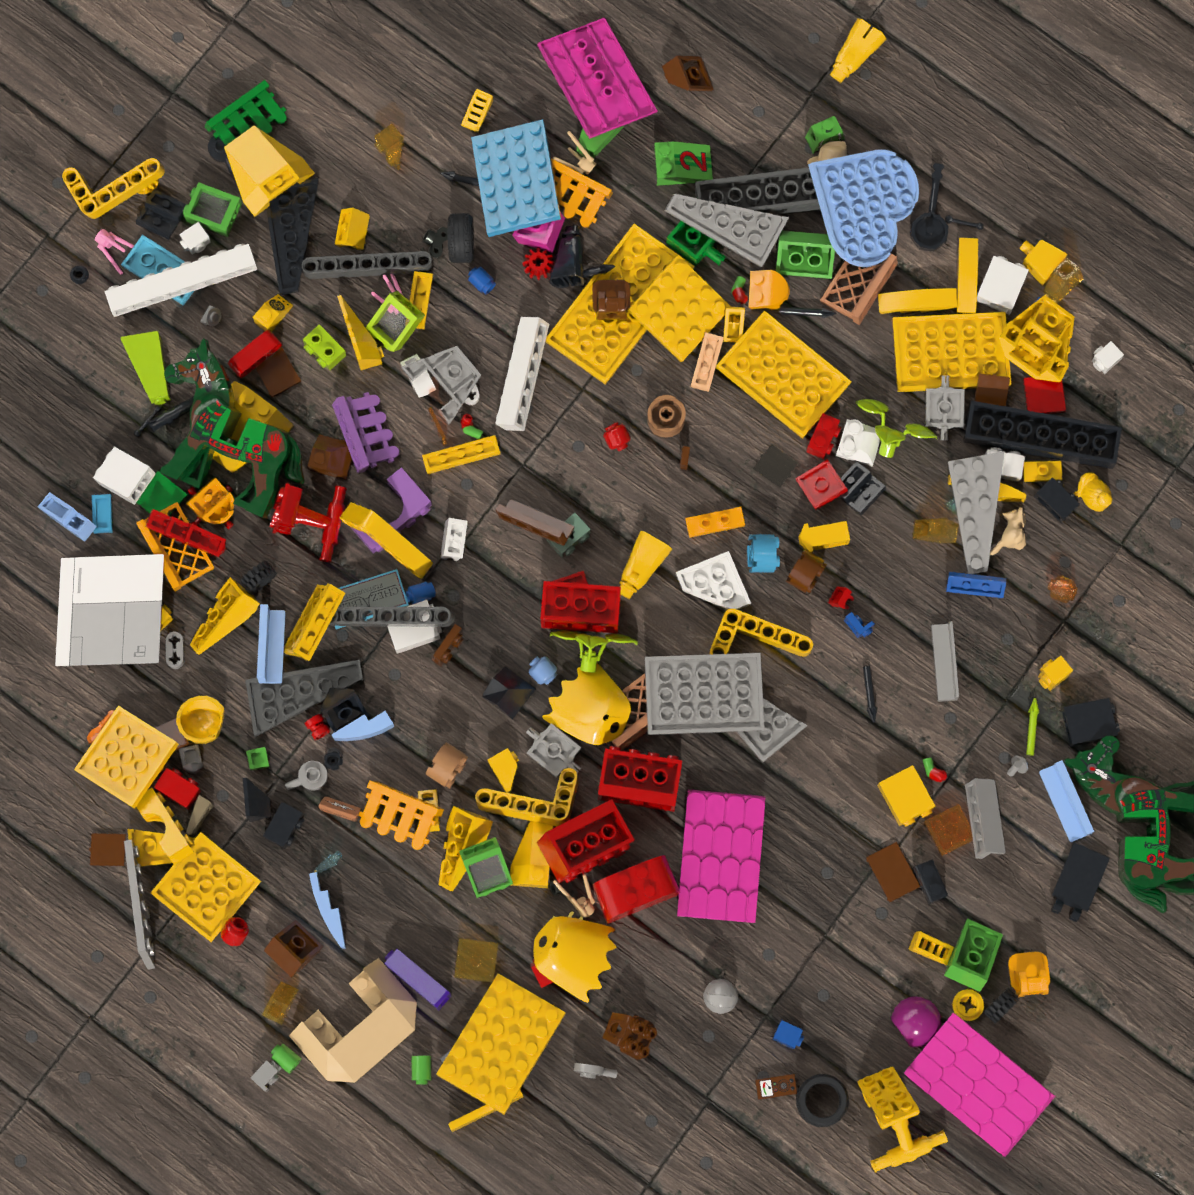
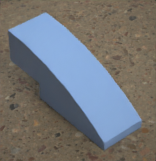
(67, 516)
(363, 729)

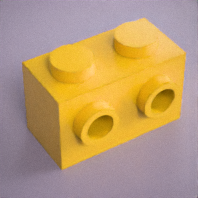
(1054, 673)

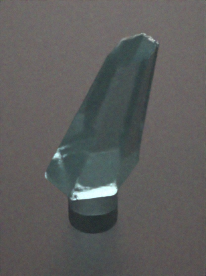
(328, 862)

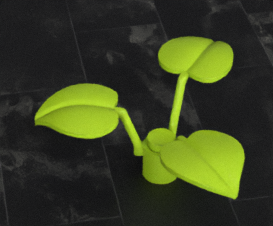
(890, 437)
(589, 658)

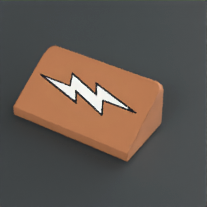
(339, 808)

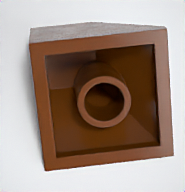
(687, 73)
(330, 457)

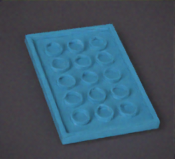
(516, 178)

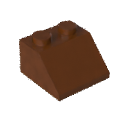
(293, 948)

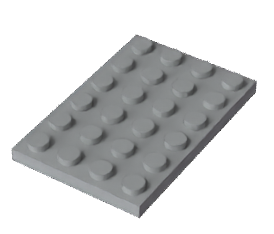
(704, 693)

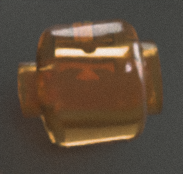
(1062, 589)

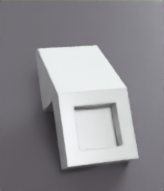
(423, 384)

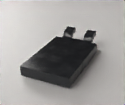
(1079, 880)

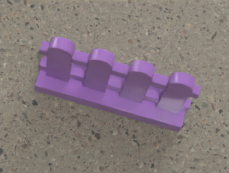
(361, 442)

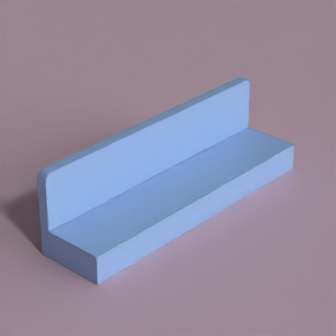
(270, 645)
(1066, 801)

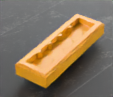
(715, 522)

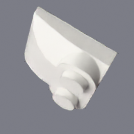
(858, 443)

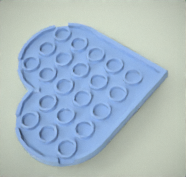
(863, 201)

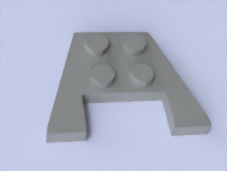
(452, 372)

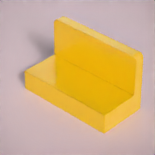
(352, 228)

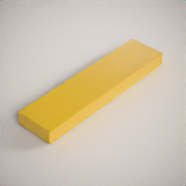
(461, 454)
(476, 1114)

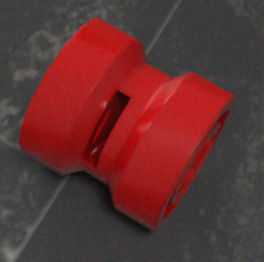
(317, 727)

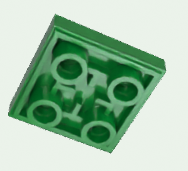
(161, 494)

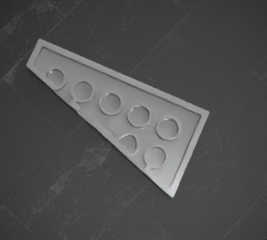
(140, 911)

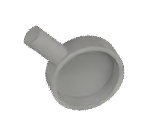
(311, 776)
(591, 1071)

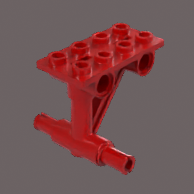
(289, 513)

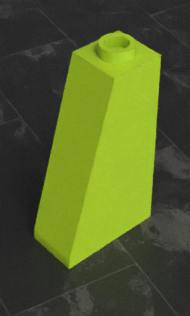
(148, 360)

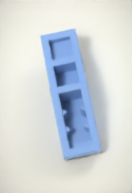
(331, 916)

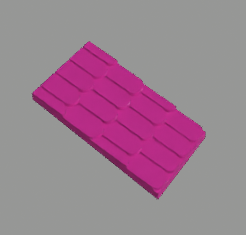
(597, 78)
(721, 856)
(979, 1084)

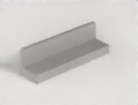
(945, 662)
(984, 817)

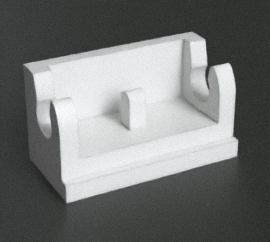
(453, 539)

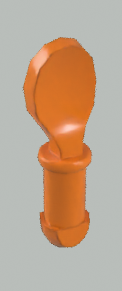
(94, 732)

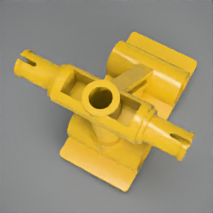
(893, 1108)

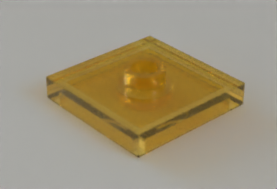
(476, 960)

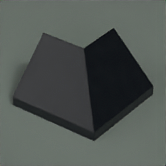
(508, 692)
(342, 708)
(256, 802)

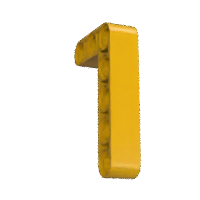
(111, 189)
(387, 537)
(757, 633)
(533, 804)

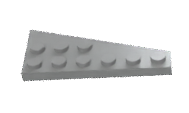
(737, 228)
(975, 494)
(778, 731)

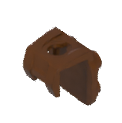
(611, 299)
(634, 1035)

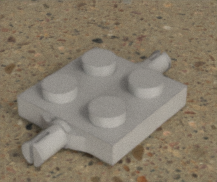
(944, 408)
(553, 750)

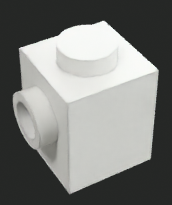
(194, 239)
(1106, 357)

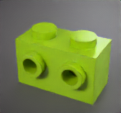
(323, 347)

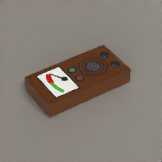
(776, 1087)

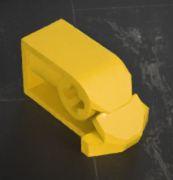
(824, 536)

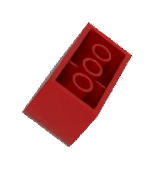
(636, 888)

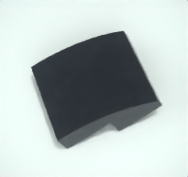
(161, 214)
(862, 488)

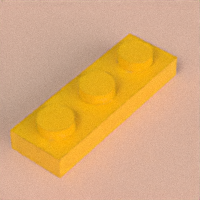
(421, 293)

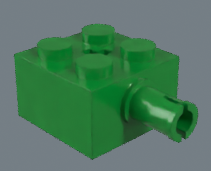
(693, 250)

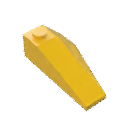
(364, 345)
(230, 611)
(464, 831)
(529, 864)

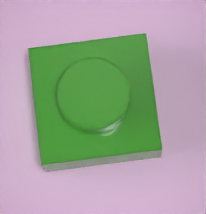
(257, 758)

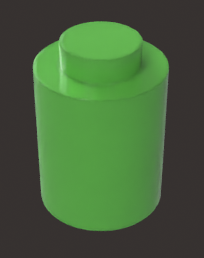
(285, 1058)
(421, 1069)

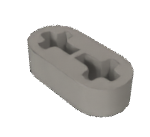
(179, 650)

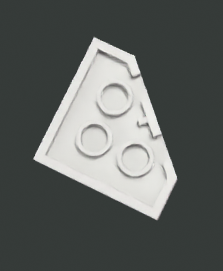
(715, 582)

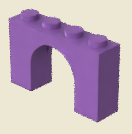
(414, 504)

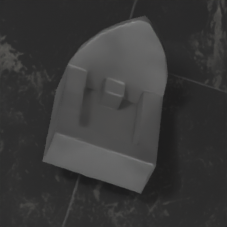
(191, 759)

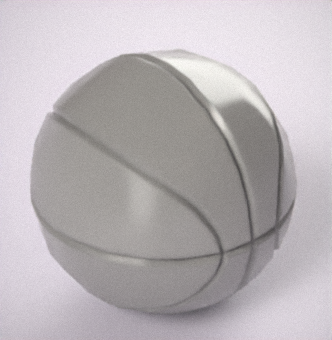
(720, 996)

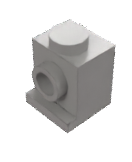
(266, 1075)

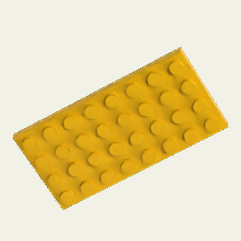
(606, 343)

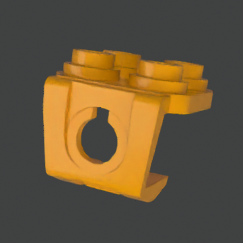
(1029, 973)

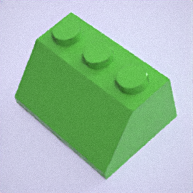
(805, 255)

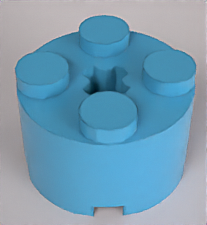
(763, 553)

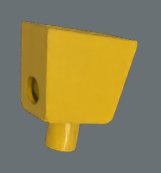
(1042, 259)

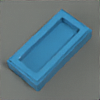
(102, 513)

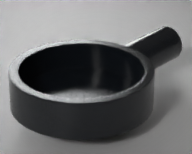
(217, 151)

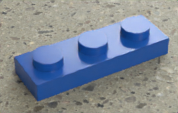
(976, 585)

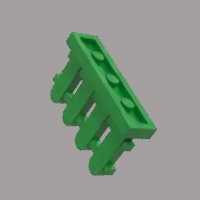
(250, 109)

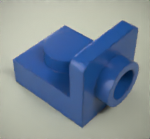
(855, 624)

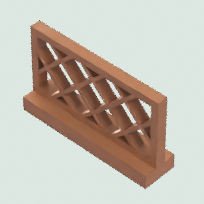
(870, 293)
(639, 728)

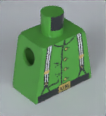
(824, 132)

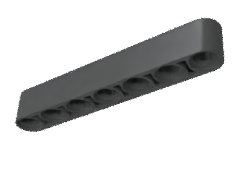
(358, 261)
(397, 616)

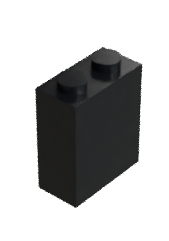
(1090, 722)

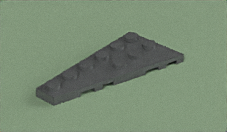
(299, 691)

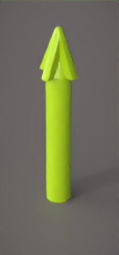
(1034, 711)

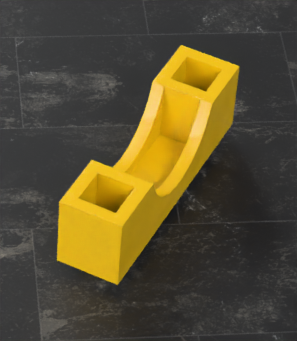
(173, 843)

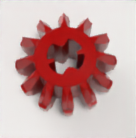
(533, 258)

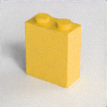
(906, 796)

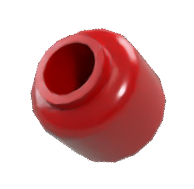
(617, 436)
(234, 931)

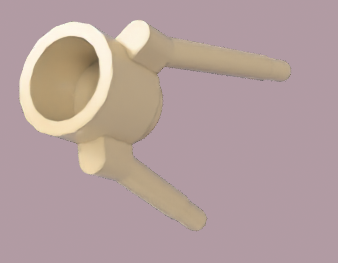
(585, 163)
(583, 904)

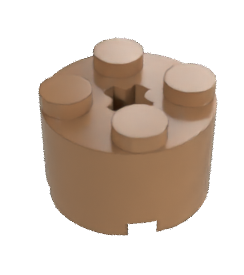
(676, 412)
(446, 765)

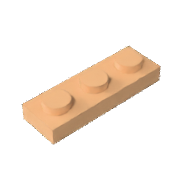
(707, 362)

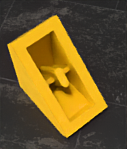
(733, 324)

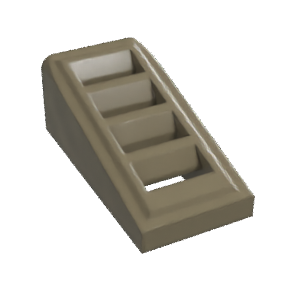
(200, 812)

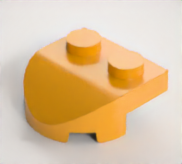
(767, 289)
(212, 503)

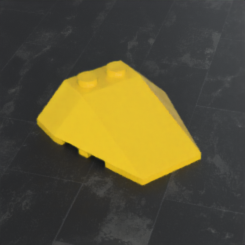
(1040, 340)
(255, 408)

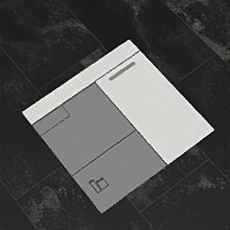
(109, 610)

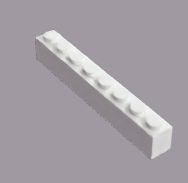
(180, 280)

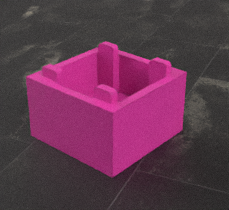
(541, 235)

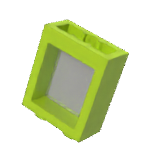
(395, 321)

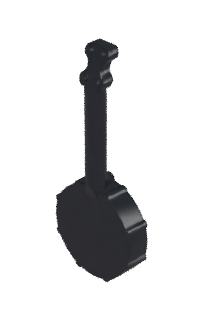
(930, 230)

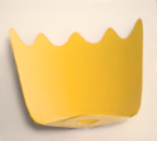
(585, 703)
(578, 955)

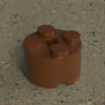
(805, 571)

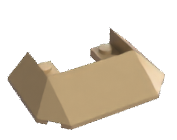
(371, 1040)

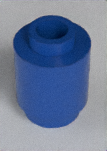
(481, 280)
(420, 592)

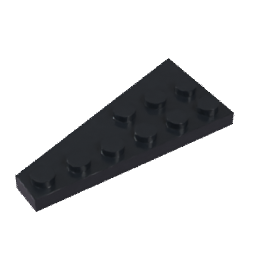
(289, 229)

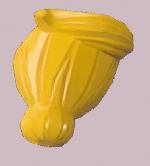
(1094, 492)

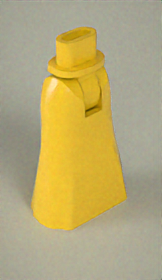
(856, 49)
(644, 560)

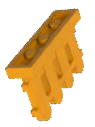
(579, 193)
(390, 811)

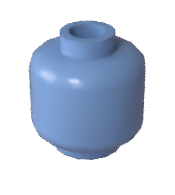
(542, 670)

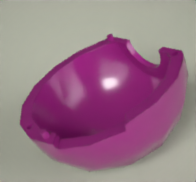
(916, 1020)

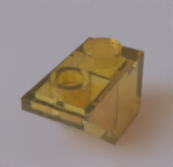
(391, 144)
(1063, 280)
(936, 530)
(280, 1003)

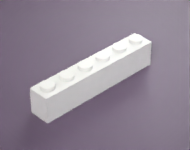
(522, 373)

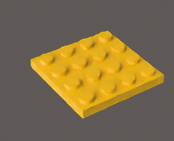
(679, 308)
(126, 757)
(206, 887)

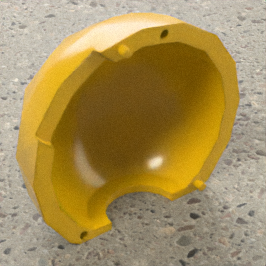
(200, 719)

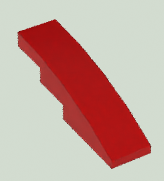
(185, 533)

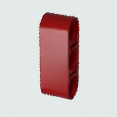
(254, 353)

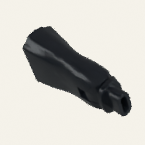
(569, 260)

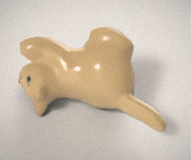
(1013, 535)

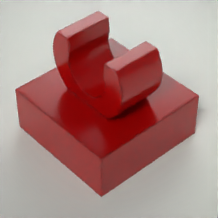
(840, 596)

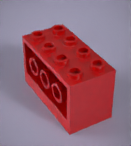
(580, 607)
(635, 791)
(585, 842)

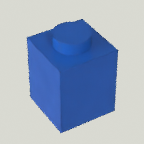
(788, 1035)

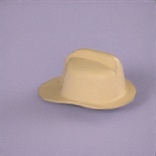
(829, 151)

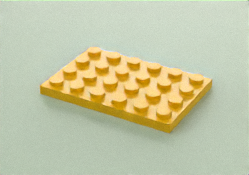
(949, 347)
(783, 374)
(501, 1044)

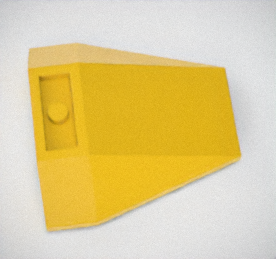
(263, 168)

